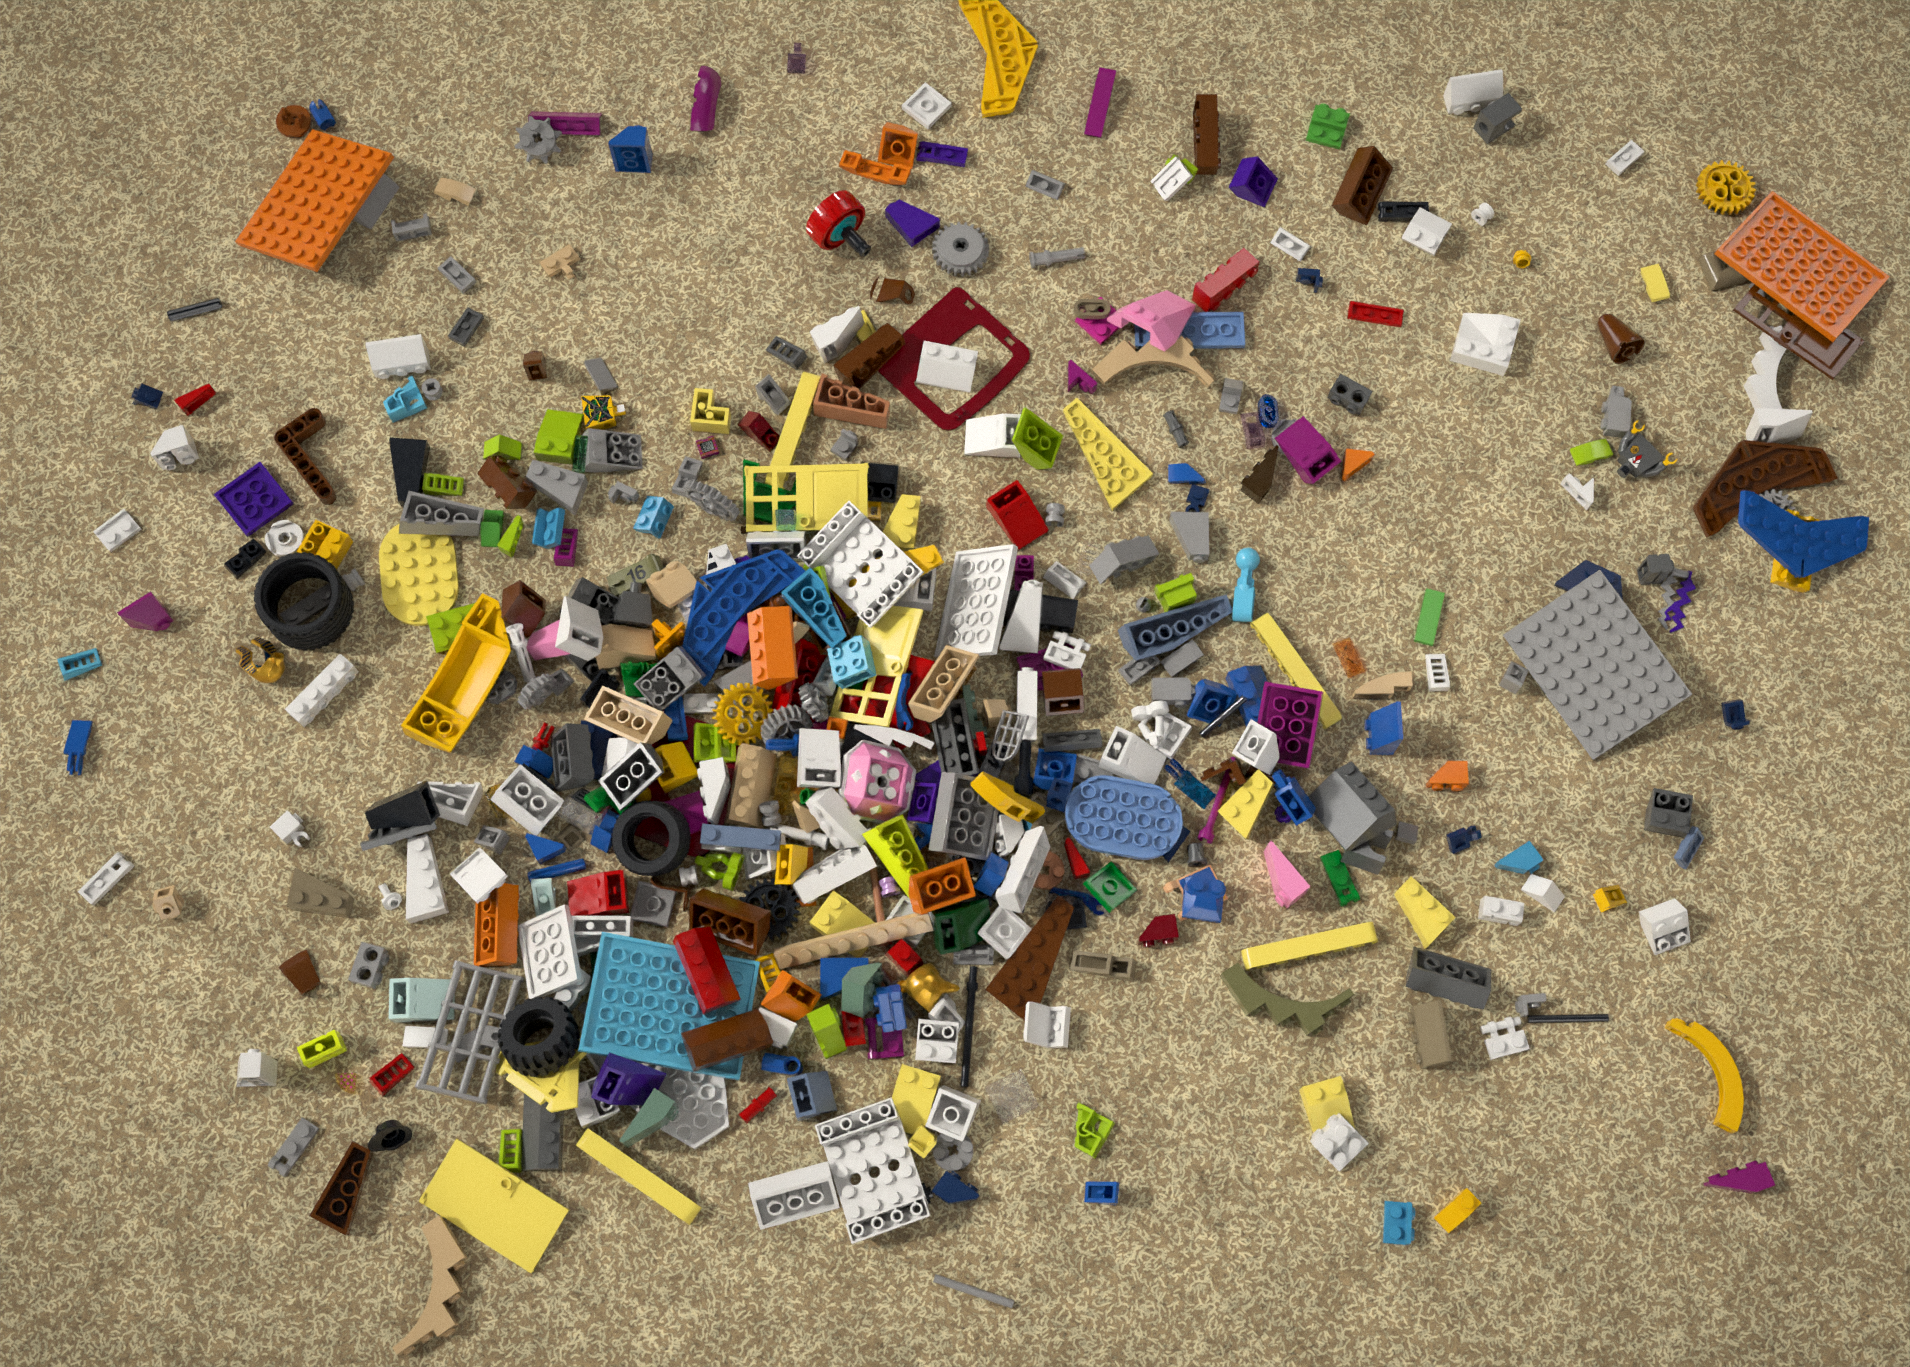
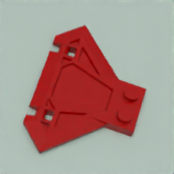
(884, 684)

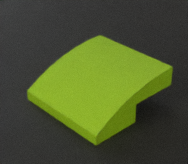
(710, 745)

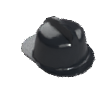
(389, 1136)

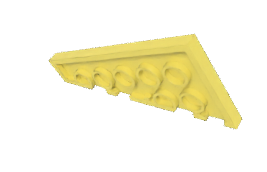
(1111, 462)

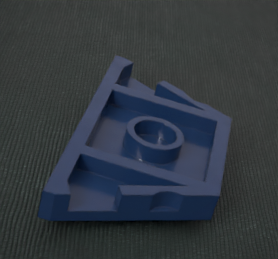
(1585, 570)

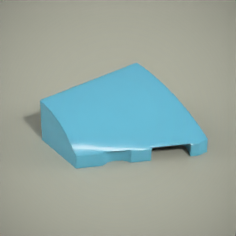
(398, 404)

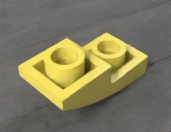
(1655, 283)

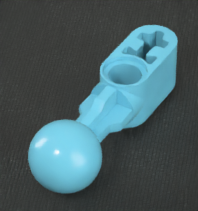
(1244, 594)

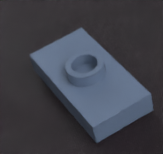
(1689, 847)

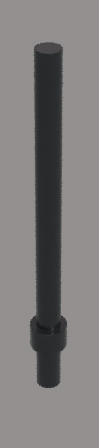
(971, 987)

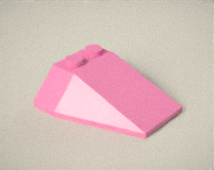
(1159, 314)

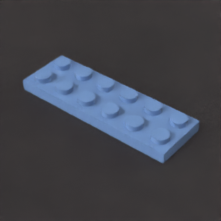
(1206, 331)

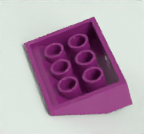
(1293, 718)

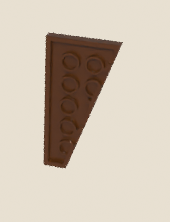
(1031, 965)

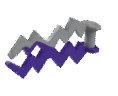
(1675, 606)

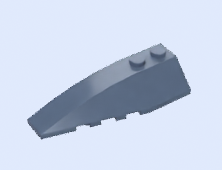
(1171, 628)

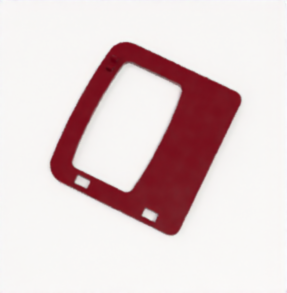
(944, 325)

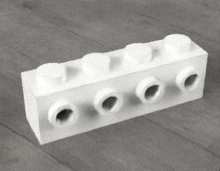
(322, 690)

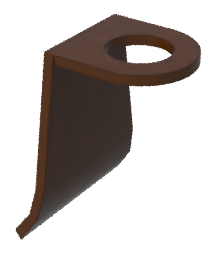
(893, 289)
(657, 883)
(301, 972)

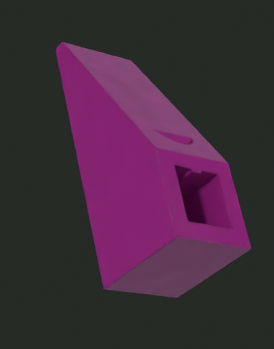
(1748, 1180)

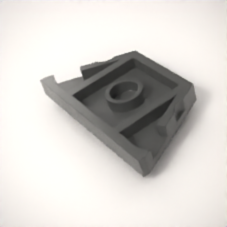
(391, 835)

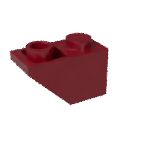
(759, 430)
(1162, 928)

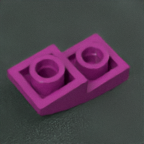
(1023, 570)

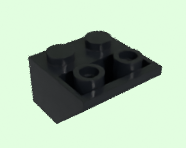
(882, 481)

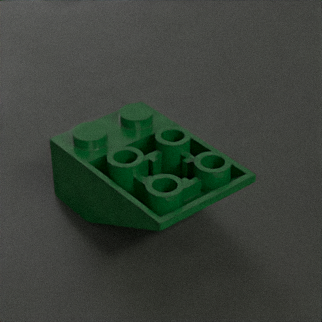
(958, 925)

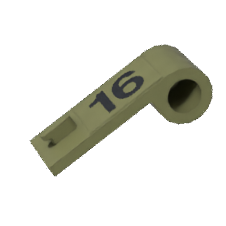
(636, 572)

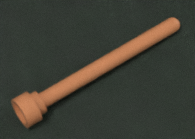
(877, 897)

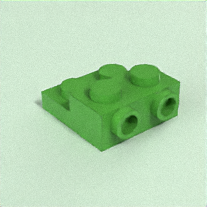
(1327, 126)

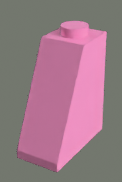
(543, 642)

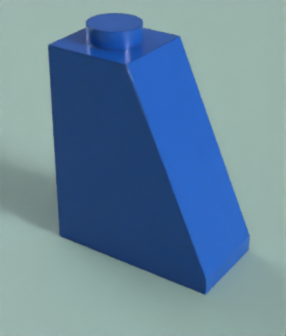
(832, 972)

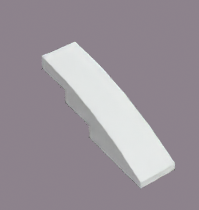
(887, 734)

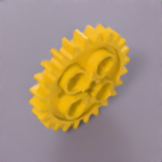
(1725, 187)
(729, 725)

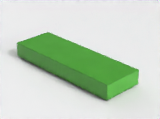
(1429, 617)

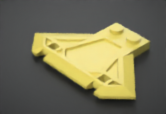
(542, 1088)

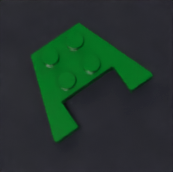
(763, 510)

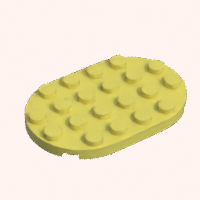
(418, 575)

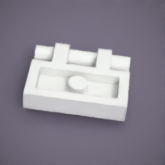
(1064, 656)
(1505, 1044)

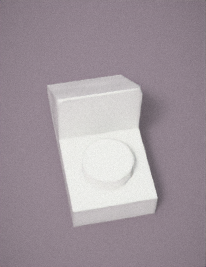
(1582, 494)

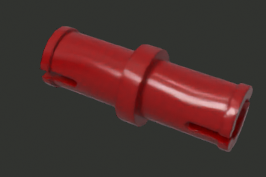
(757, 1105)

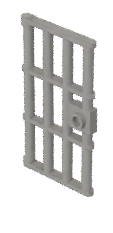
(485, 1035)

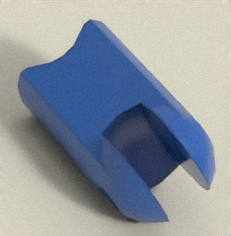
(322, 116)

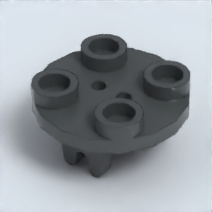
(503, 688)

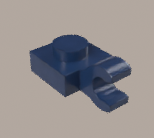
(1461, 838)

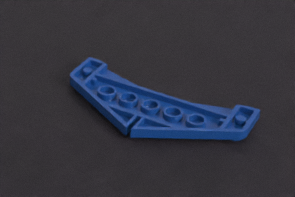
(1800, 544)
(733, 595)

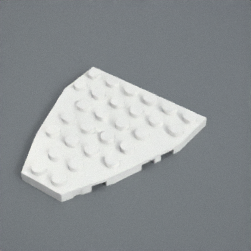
(700, 1102)

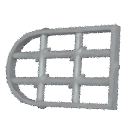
(1006, 728)

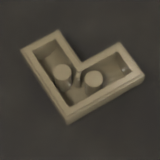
(1716, 275)

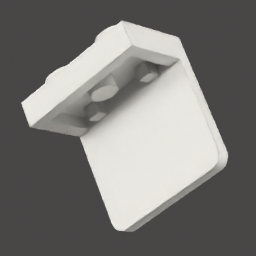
(1047, 1025)

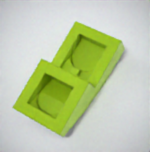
(1591, 451)

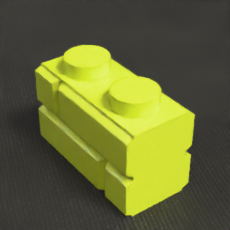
(321, 1049)

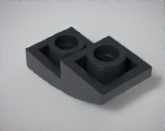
(245, 559)

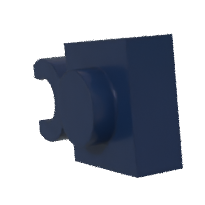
(1197, 497)

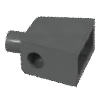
(634, 608)

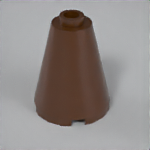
(1619, 338)

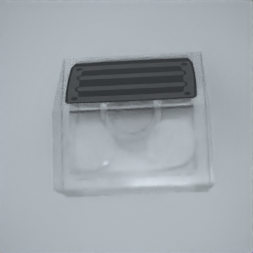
(579, 813)

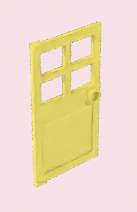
(819, 493)
(891, 648)

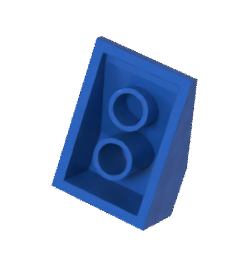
(1384, 730)

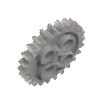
(711, 500)

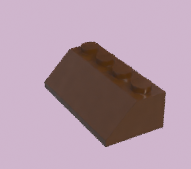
(1362, 185)
(731, 920)
(726, 1039)

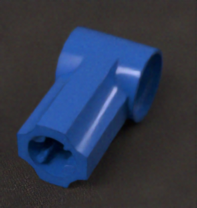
(780, 1064)

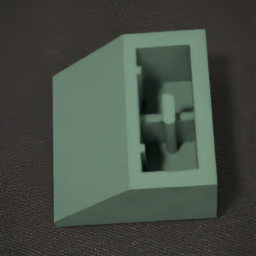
(859, 988)

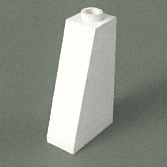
(1024, 622)
(1027, 702)

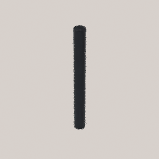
(1568, 1018)

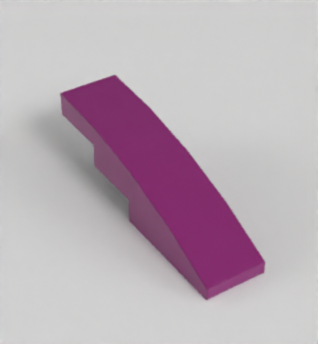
(1100, 102)

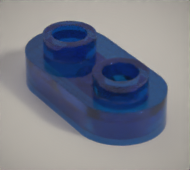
(1268, 414)

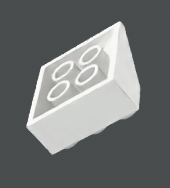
(1485, 341)

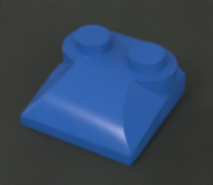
(1210, 700)
(1053, 765)
(1203, 899)

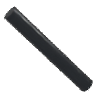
(1223, 716)

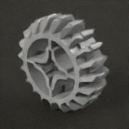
(785, 723)

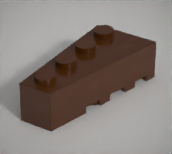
(342, 1194)

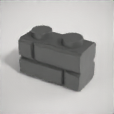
(1655, 569)

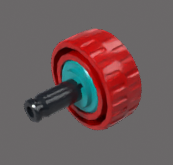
(837, 221)

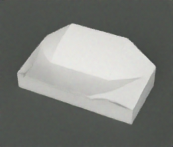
(946, 1011)

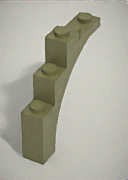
(1252, 997)

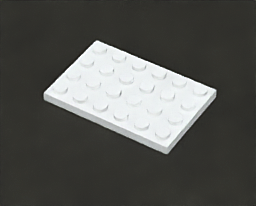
(977, 600)

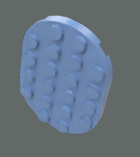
(1123, 817)

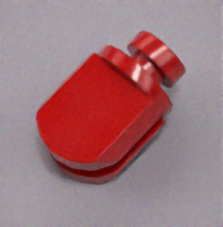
(538, 742)

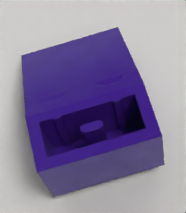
(625, 1081)

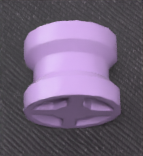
(889, 887)

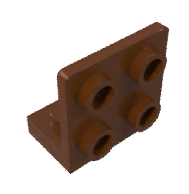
(1236, 772)

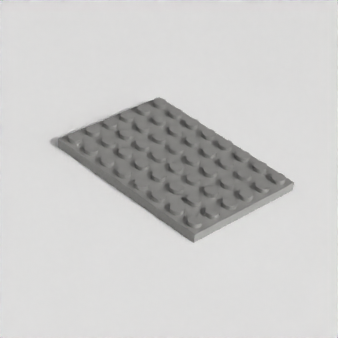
(1597, 665)

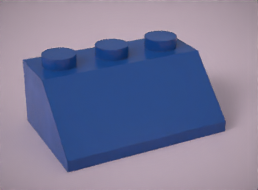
(631, 150)
(1249, 683)

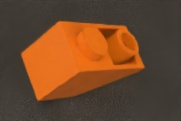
(1452, 774)

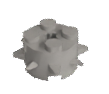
(537, 129)

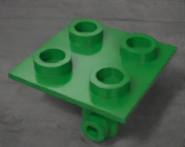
(631, 673)

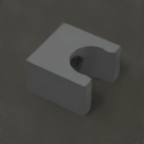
(1496, 118)
(1364, 857)

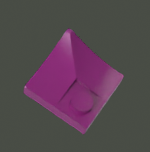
(692, 808)

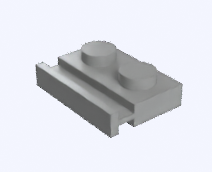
(1086, 768)

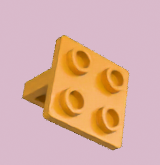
(669, 637)

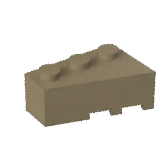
(317, 897)

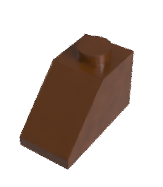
(535, 365)

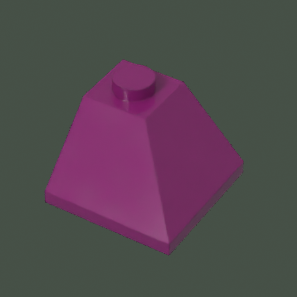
(146, 614)

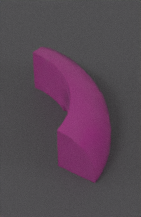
(707, 94)

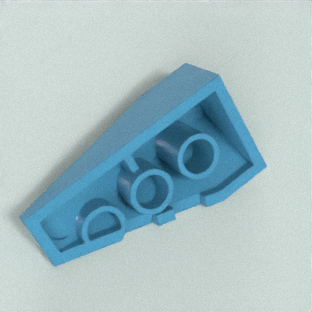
(812, 603)

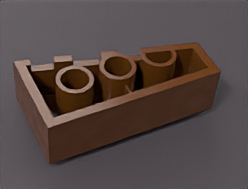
(1206, 134)
(869, 356)

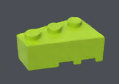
(826, 1029)

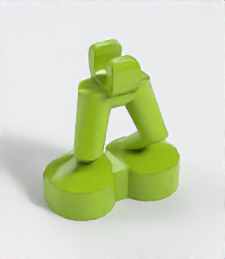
(734, 867)

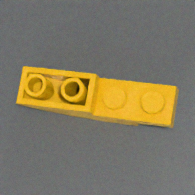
(1002, 797)

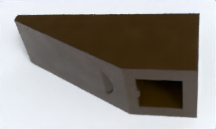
(1260, 481)

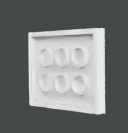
(549, 952)

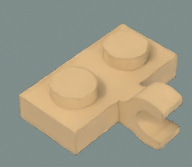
(560, 262)

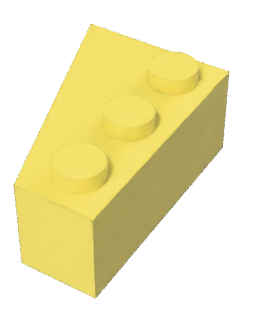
(1246, 804)

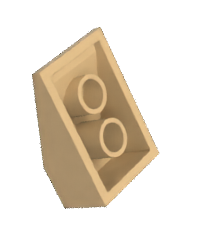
(624, 645)

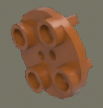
(300, 124)

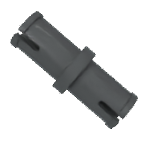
(1176, 428)

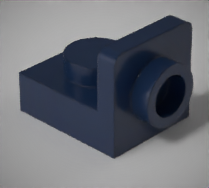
(1308, 276)

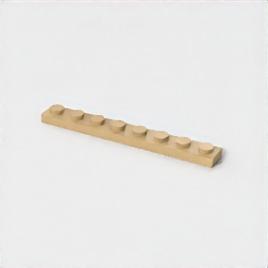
(853, 939)

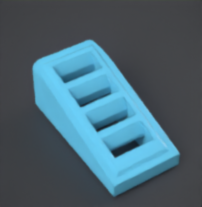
(73, 672)

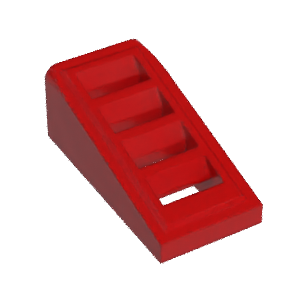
(193, 400)
(1077, 864)
(383, 1090)

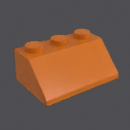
(940, 886)

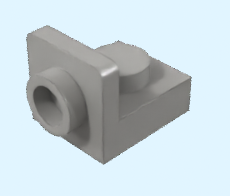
(845, 444)
(626, 493)
(1531, 1000)

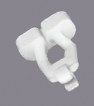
(1144, 714)

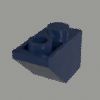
(954, 1191)

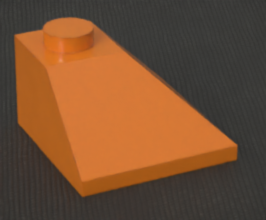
(897, 145)

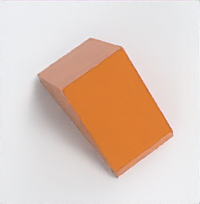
(1354, 461)

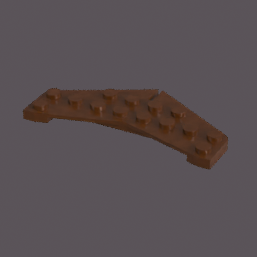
(1758, 468)

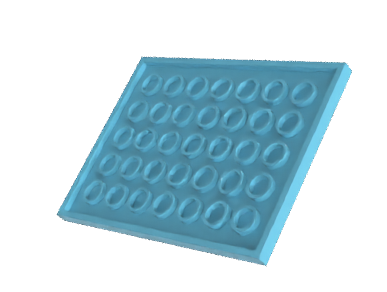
(646, 1001)

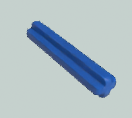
(558, 870)

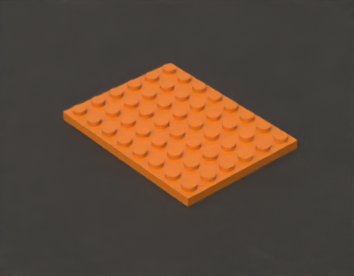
(314, 200)
(1802, 266)

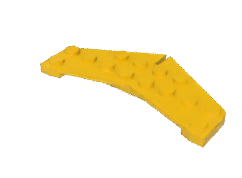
(1008, 51)

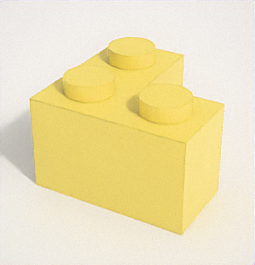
(706, 416)

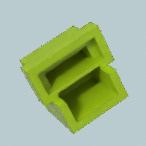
(1176, 592)

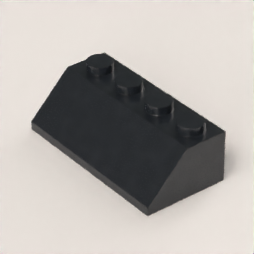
(1056, 612)

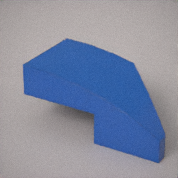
(1183, 473)

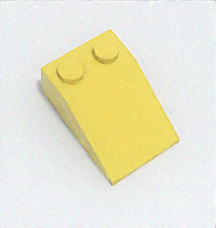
(837, 916)
(914, 1096)
(1324, 1100)

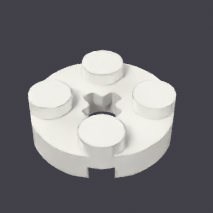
(276, 534)

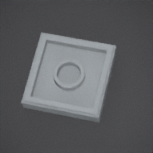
(652, 904)

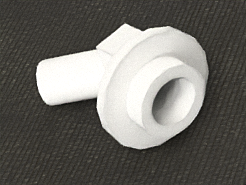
(390, 900)

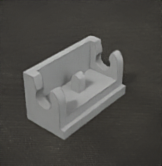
(411, 229)

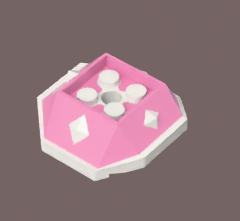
(859, 784)

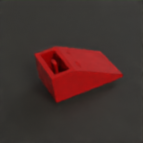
(1016, 514)
(599, 894)

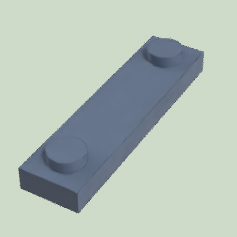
(740, 837)

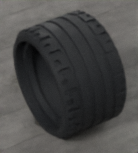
(284, 573)

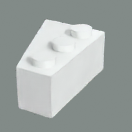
(835, 819)
(256, 1069)

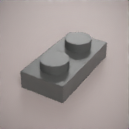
(466, 327)

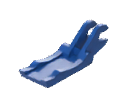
(901, 708)
(76, 744)

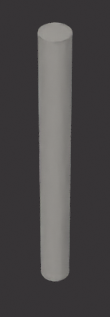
(973, 1291)

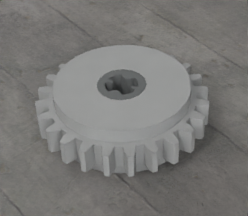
(960, 249)

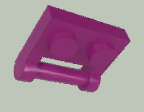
(891, 1042)

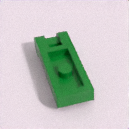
(1339, 878)

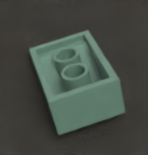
(651, 1117)

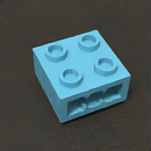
(851, 661)

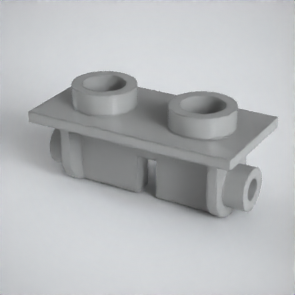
(974, 955)

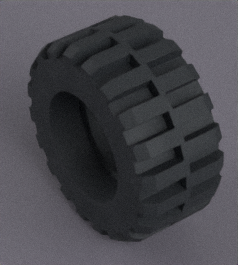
(549, 1053)

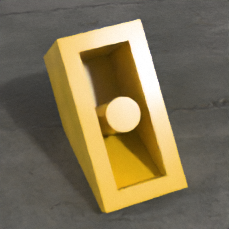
(790, 863)
(1457, 1210)

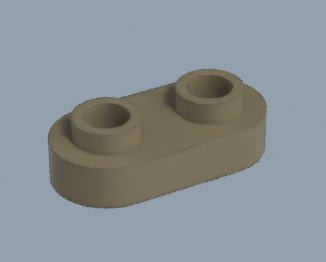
(1091, 308)

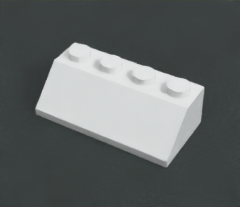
(1023, 870)
(793, 1195)

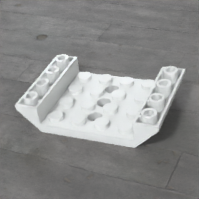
(845, 548)
(865, 1141)

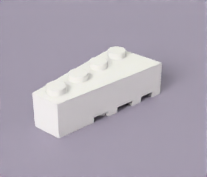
(424, 886)

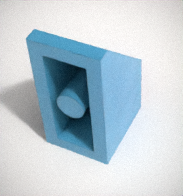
(1521, 860)

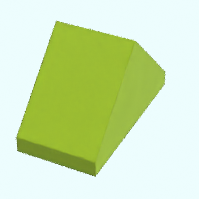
(502, 446)

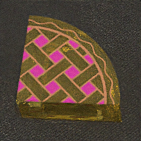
(347, 1081)

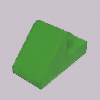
(491, 528)

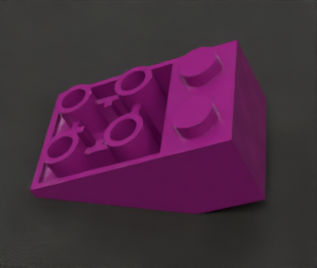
(1307, 450)

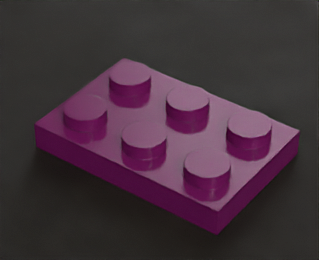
(1036, 661)

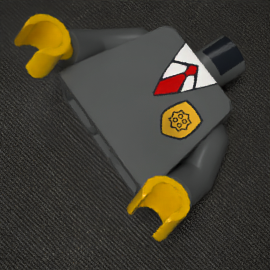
(1640, 456)

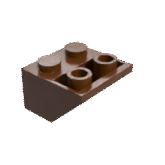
(522, 606)
(1062, 692)

